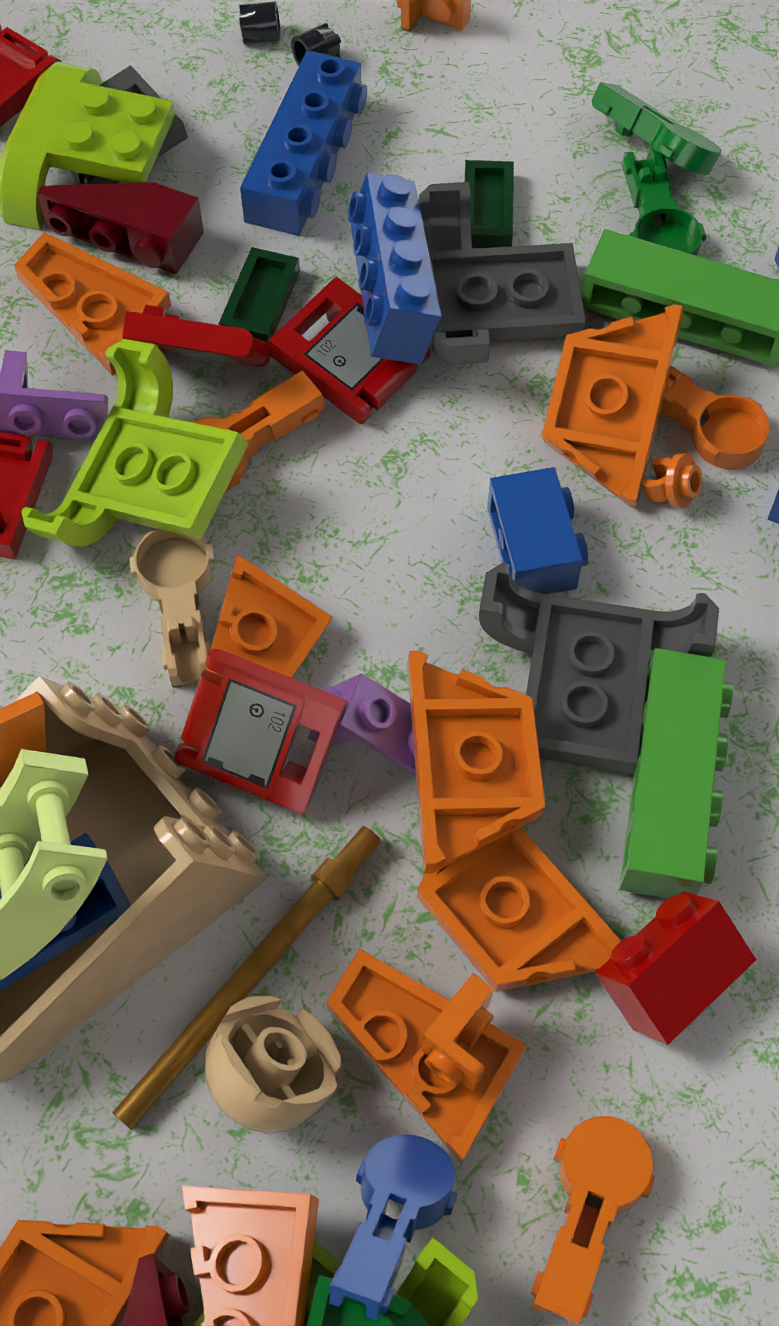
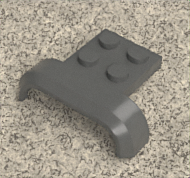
(493, 290)
(589, 664)

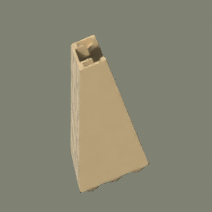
(161, 845)

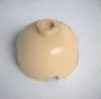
(270, 1065)

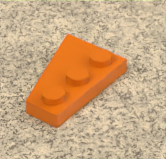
(86, 292)
(388, 1019)

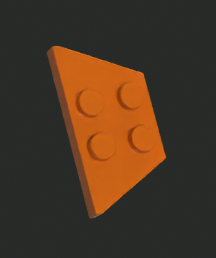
(612, 398)
(471, 761)
(516, 915)
(71, 1272)

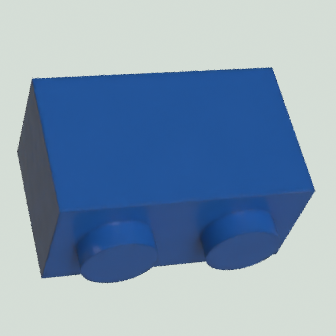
(536, 531)

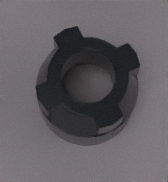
(260, 22)
(319, 40)

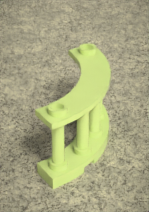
(58, 875)

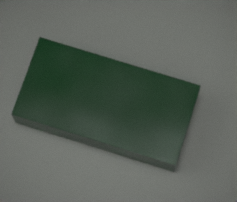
(491, 202)
(261, 293)

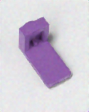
(46, 411)
(375, 719)

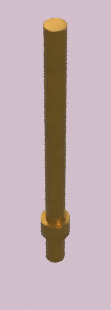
(329, 883)

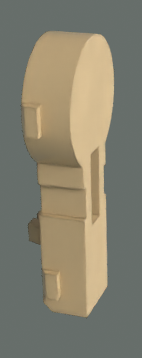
(174, 573)

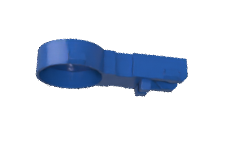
(407, 1172)

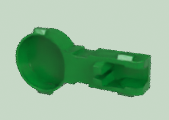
(665, 135)
(651, 195)

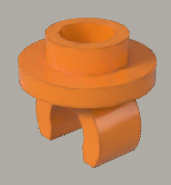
(677, 480)

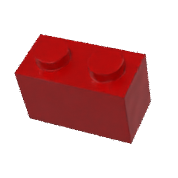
(675, 966)

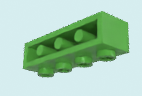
(637, 277)
(675, 776)

